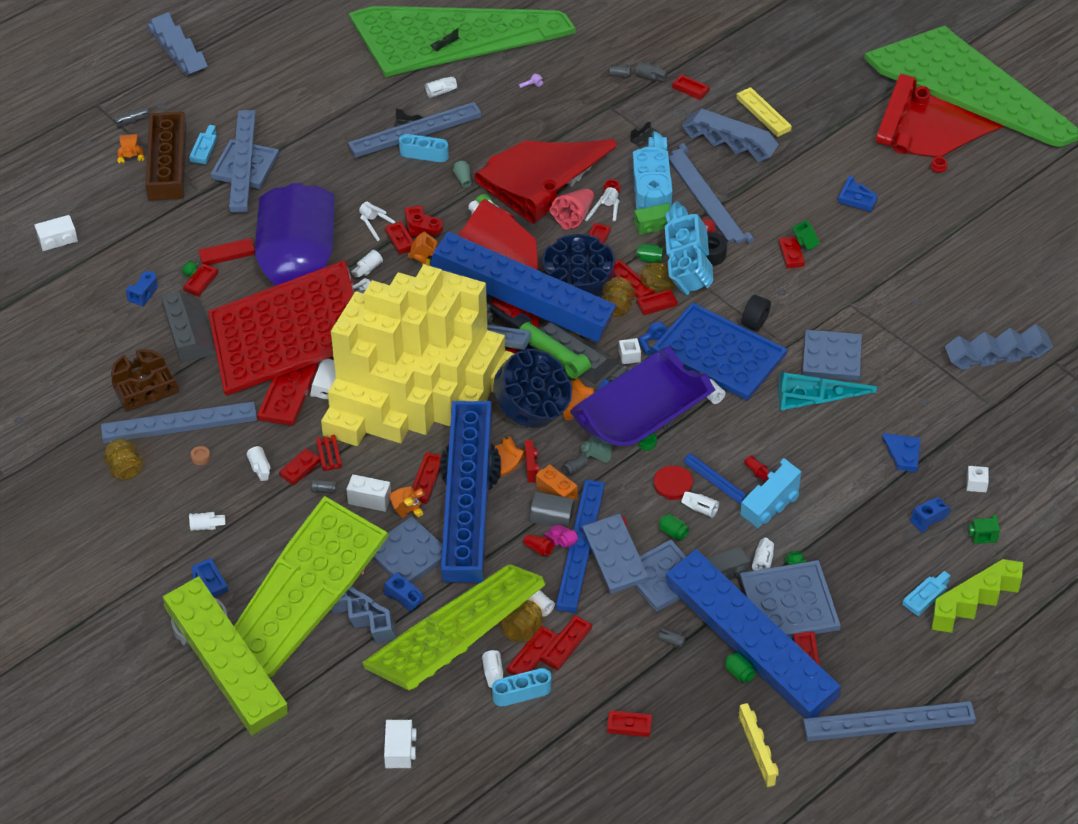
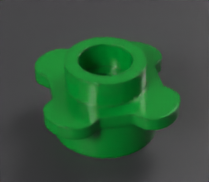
(189, 268)
(795, 557)

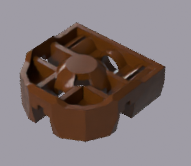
(133, 386)

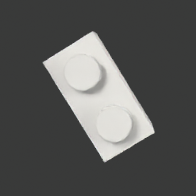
(56, 232)
(368, 493)
(398, 744)

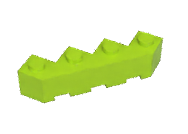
(980, 589)

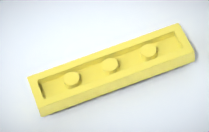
(764, 112)
(755, 738)

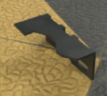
(454, 36)
(401, 115)
(636, 133)

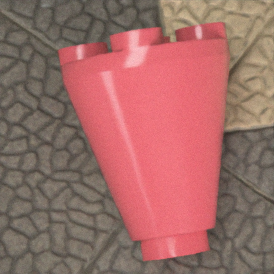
(572, 208)

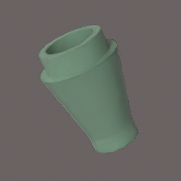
(462, 172)

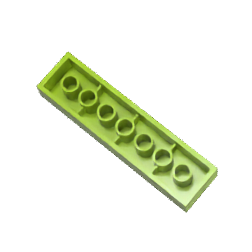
(225, 655)

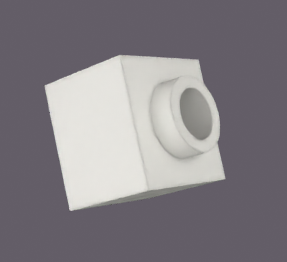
(629, 351)
(977, 479)

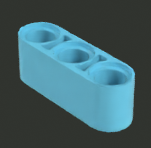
(423, 148)
(529, 680)

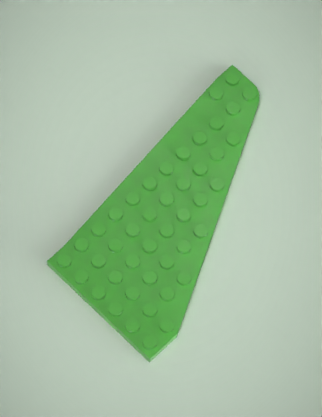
(403, 35)
(972, 82)

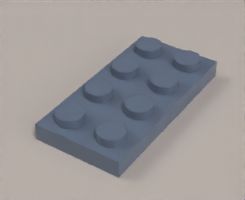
(615, 553)

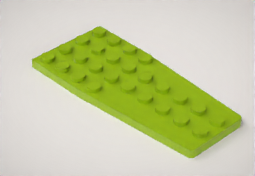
(307, 581)
(453, 627)

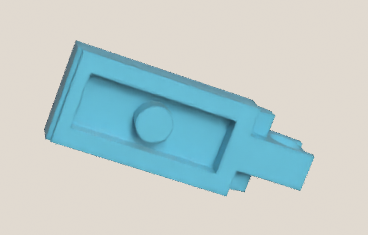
(204, 146)
(926, 593)

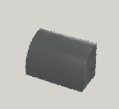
(551, 510)

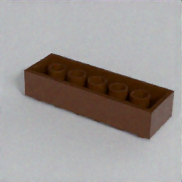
(166, 156)

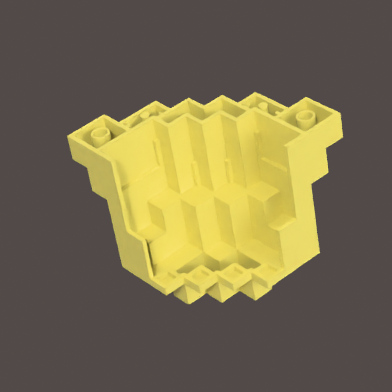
(410, 354)

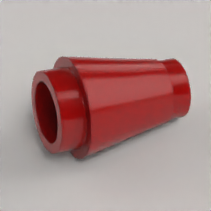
(539, 544)

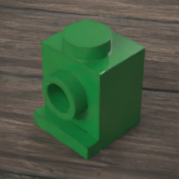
(806, 235)
(984, 530)

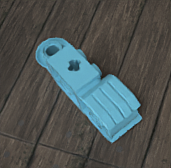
(652, 174)
(687, 250)

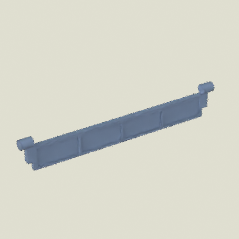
(706, 197)

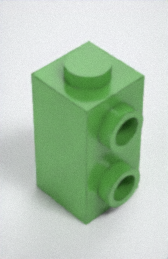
(651, 218)

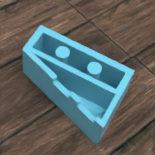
(773, 495)

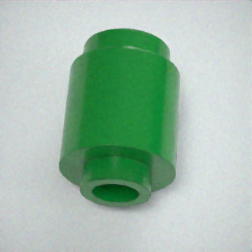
(650, 253)
(673, 527)
(740, 667)

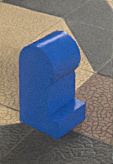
(143, 289)
(929, 513)
(403, 592)

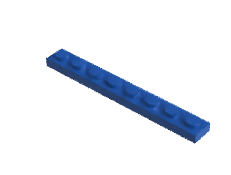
(579, 552)

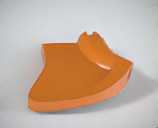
(579, 393)
(510, 455)

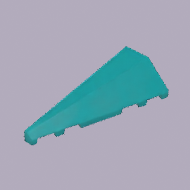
(804, 390)

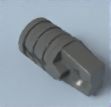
(650, 71)

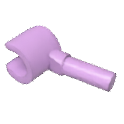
(536, 79)

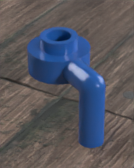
(654, 332)

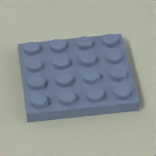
(793, 597)

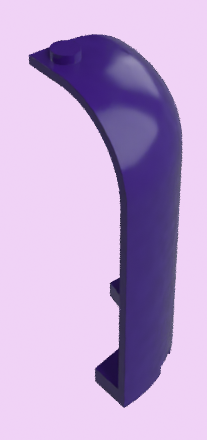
(294, 231)
(641, 400)

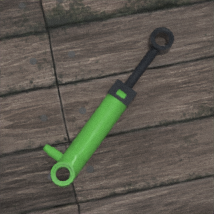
(574, 364)

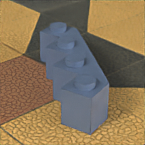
(175, 44)
(733, 132)
(1007, 346)
(366, 612)

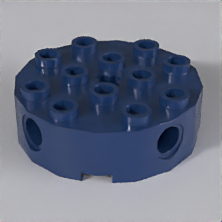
(580, 262)
(532, 388)

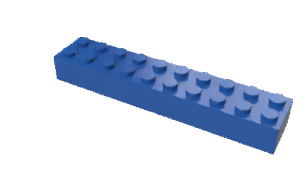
(525, 287)
(467, 492)
(753, 635)

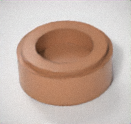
(200, 455)

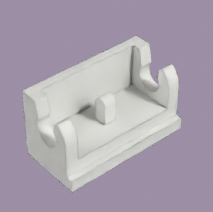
(324, 379)

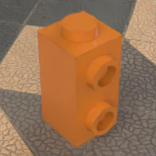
(555, 483)

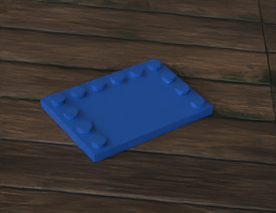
(722, 350)

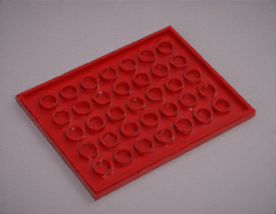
(279, 327)

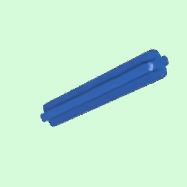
(715, 478)

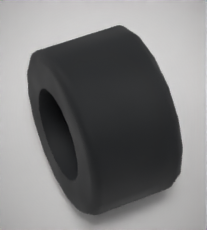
(717, 248)
(756, 312)

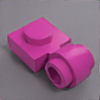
(562, 536)

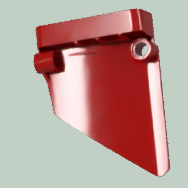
(926, 124)
(533, 171)
(502, 234)

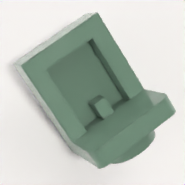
(596, 449)

